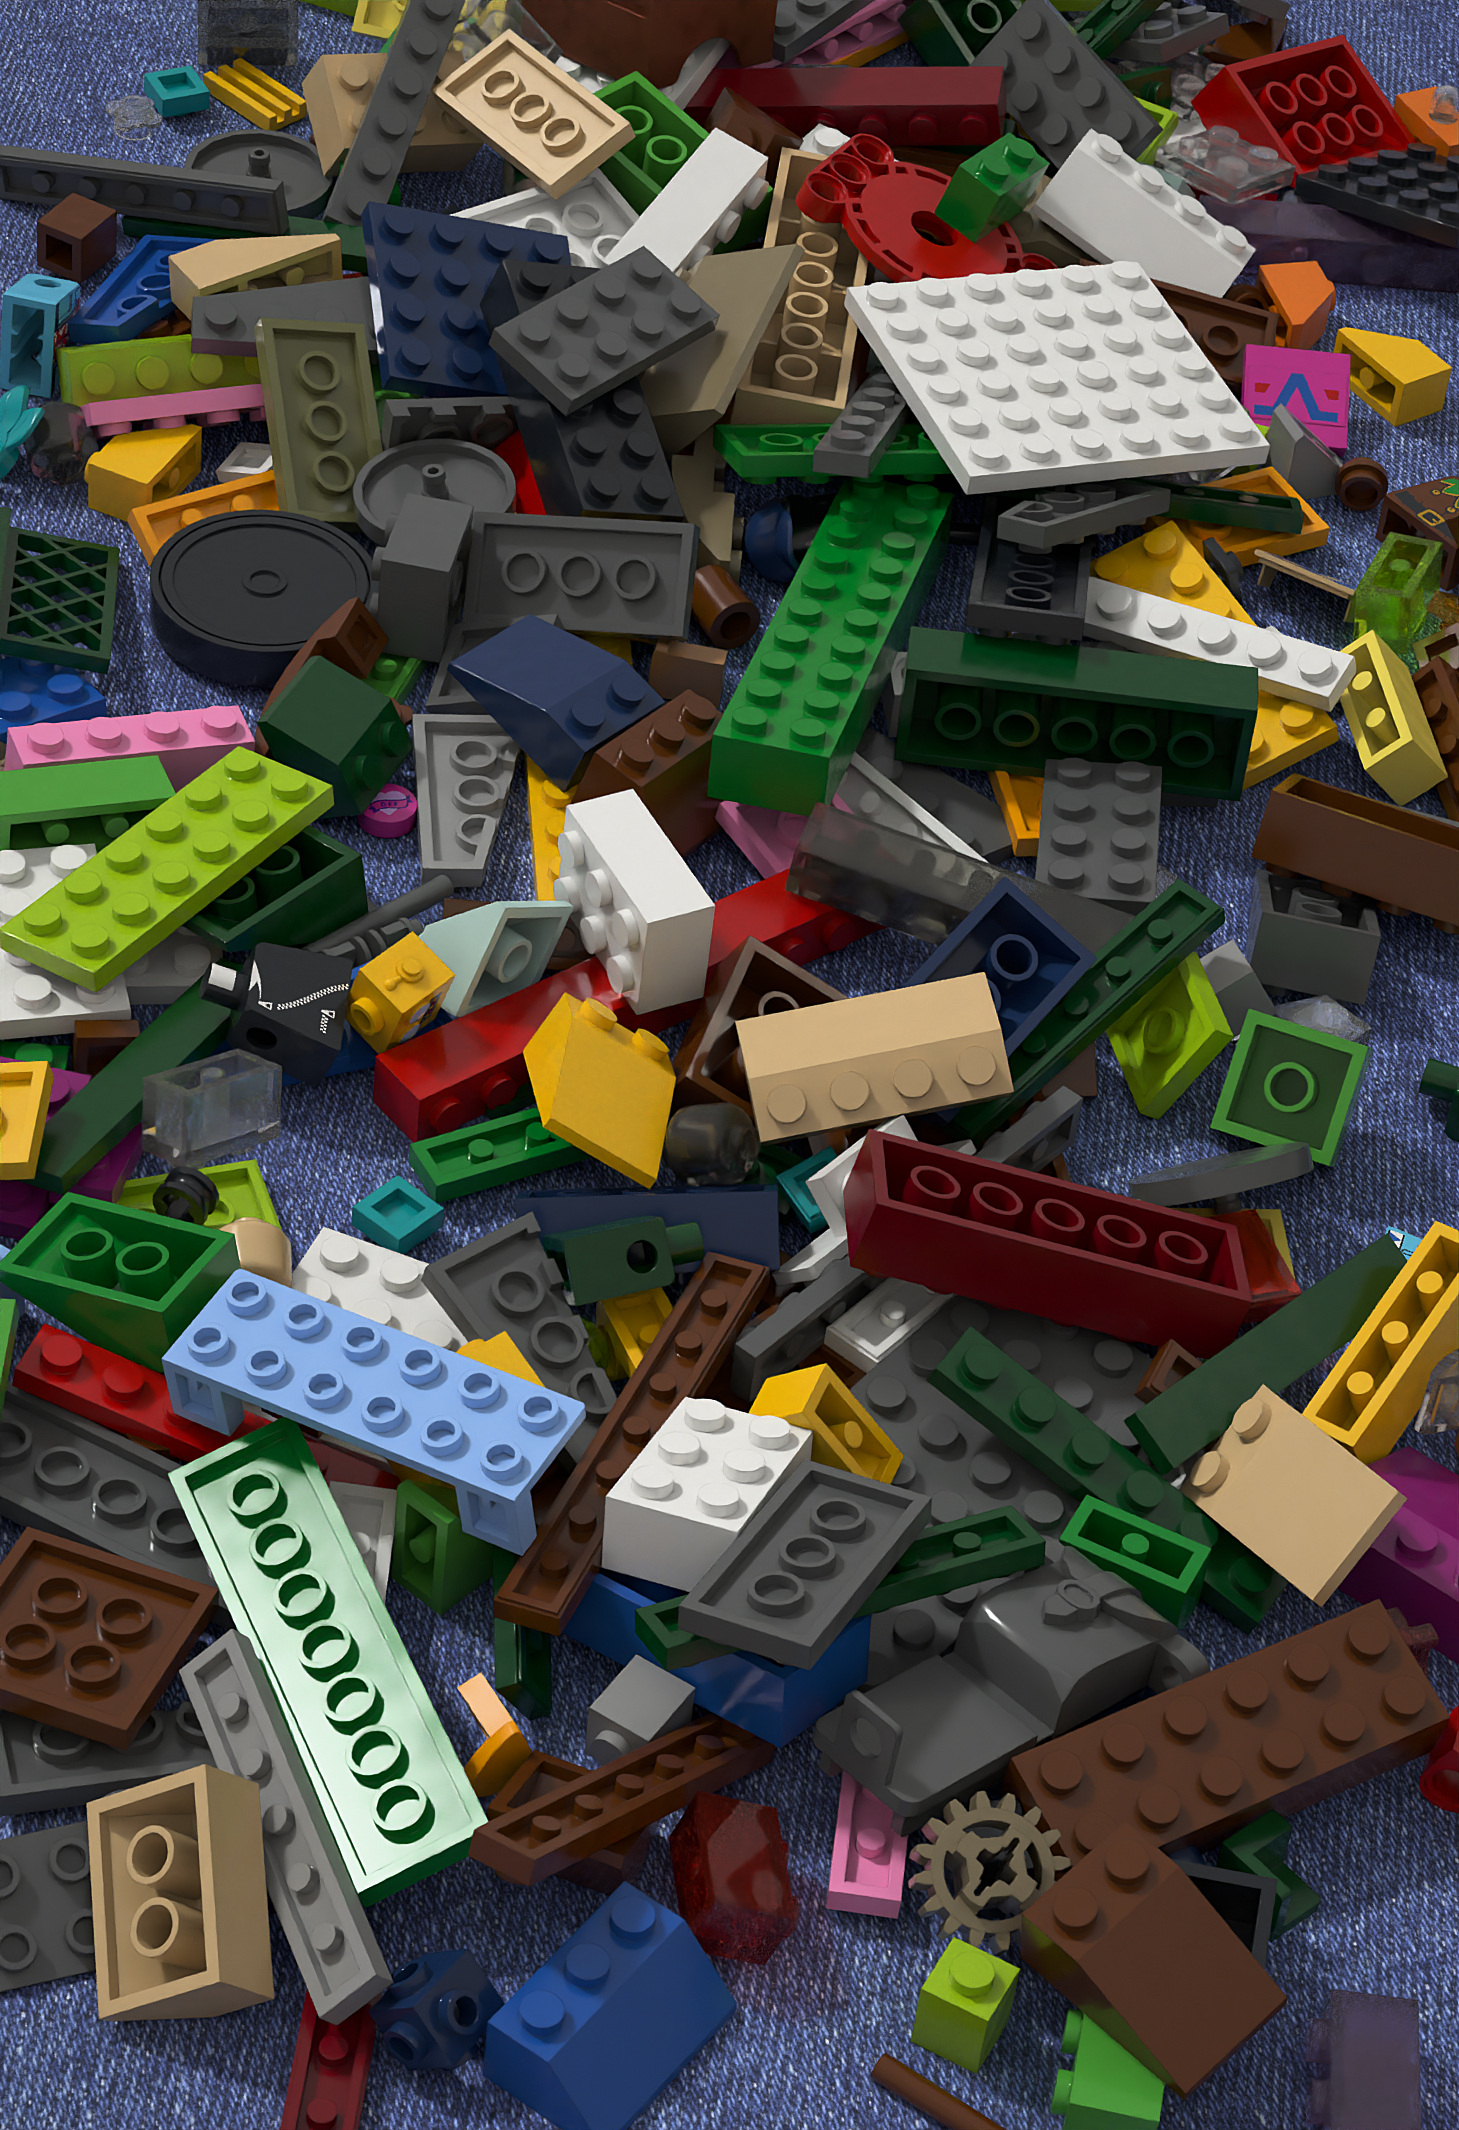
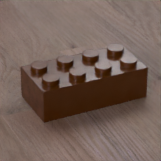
(1362, 849)

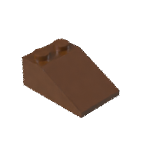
(1149, 1960)

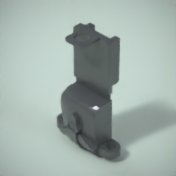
(1021, 1671)

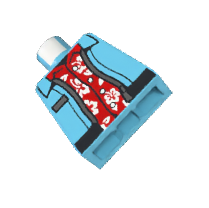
(32, 322)

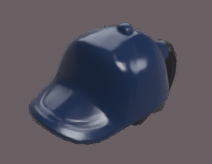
(782, 534)

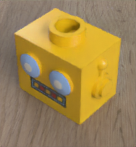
(397, 993)

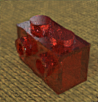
(733, 1877)

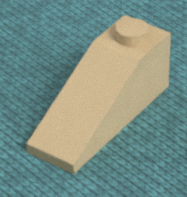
(252, 265)

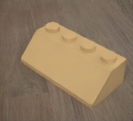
(874, 1058)

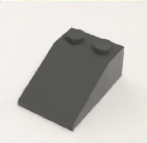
(1311, 939)

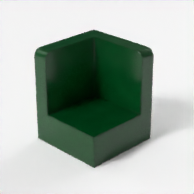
(1261, 1852)

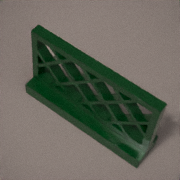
(14, 590)

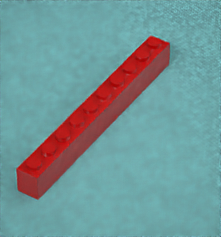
(479, 1059)

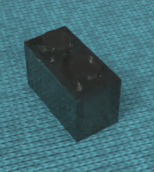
(247, 29)

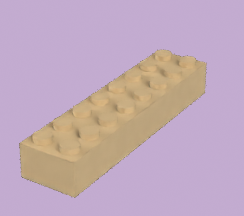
(810, 341)

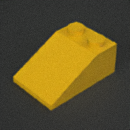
(602, 1086)

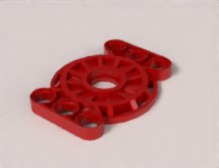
(886, 199)

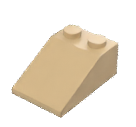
(1292, 1495)

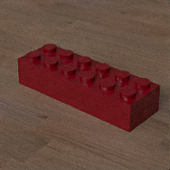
(1044, 1246)

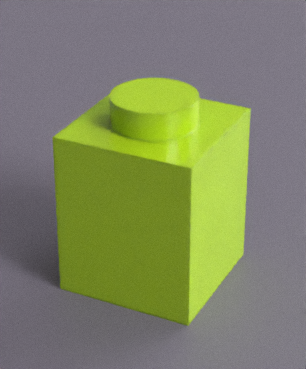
(965, 2005)

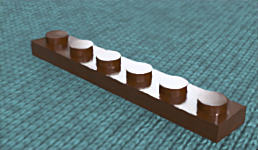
(617, 1799)

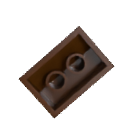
(667, 767)
(743, 986)

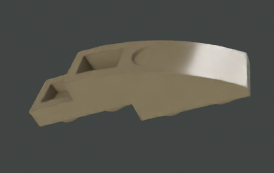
(703, 501)

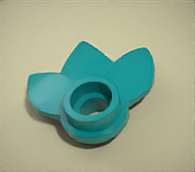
(15, 425)

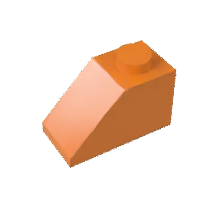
(1300, 298)

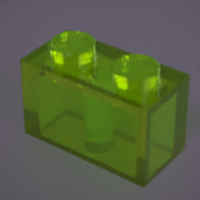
(1398, 590)

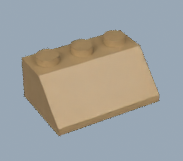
(180, 1898)

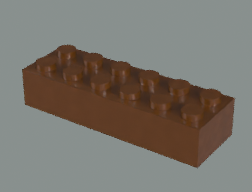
(1238, 1741)

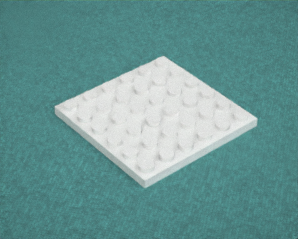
(1054, 377)

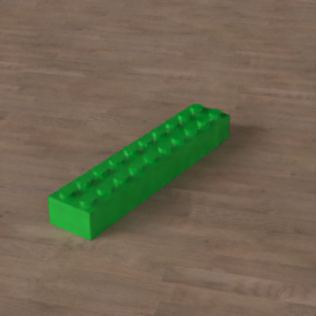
(830, 647)

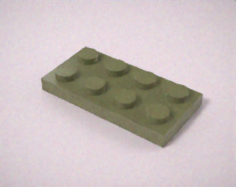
(318, 414)

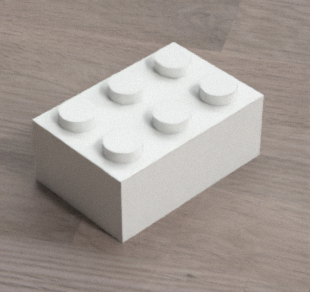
(635, 901)
(696, 1490)

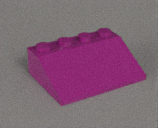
(1418, 1551)

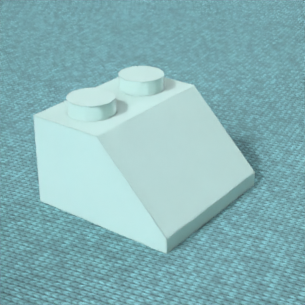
(496, 949)

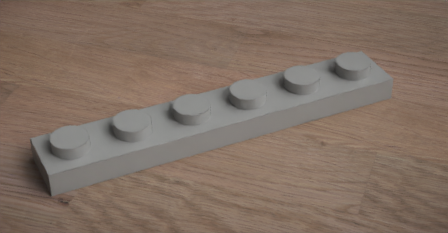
(300, 1855)

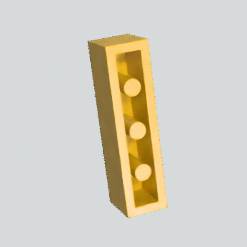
(1391, 1358)

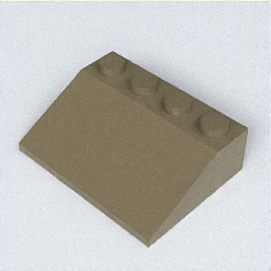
(698, 382)

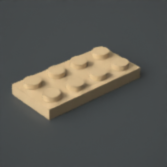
(533, 114)

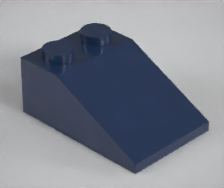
(555, 694)

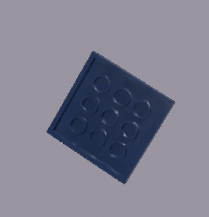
(427, 294)

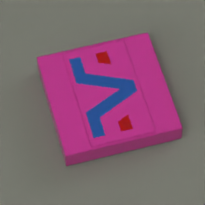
(1306, 383)

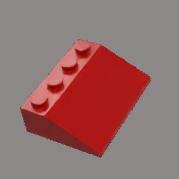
(1306, 105)

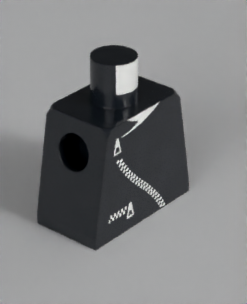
(284, 1007)

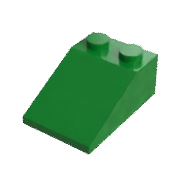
(120, 1274)

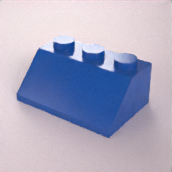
(608, 2017)

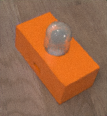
(1432, 117)

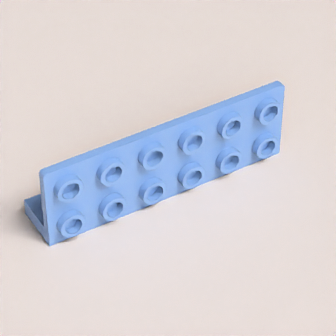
(376, 1392)

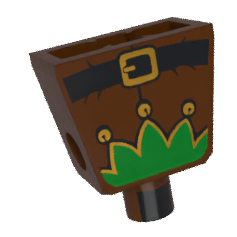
(1422, 514)

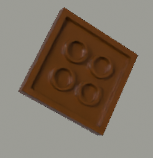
(92, 1635)

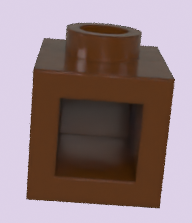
(76, 237)

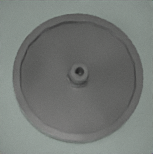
(272, 157)
(433, 469)
(1223, 1176)

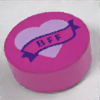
(390, 813)

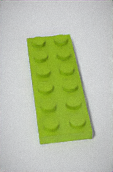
(166, 868)

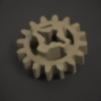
(965, 1857)

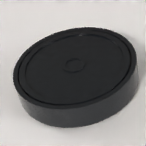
(251, 590)

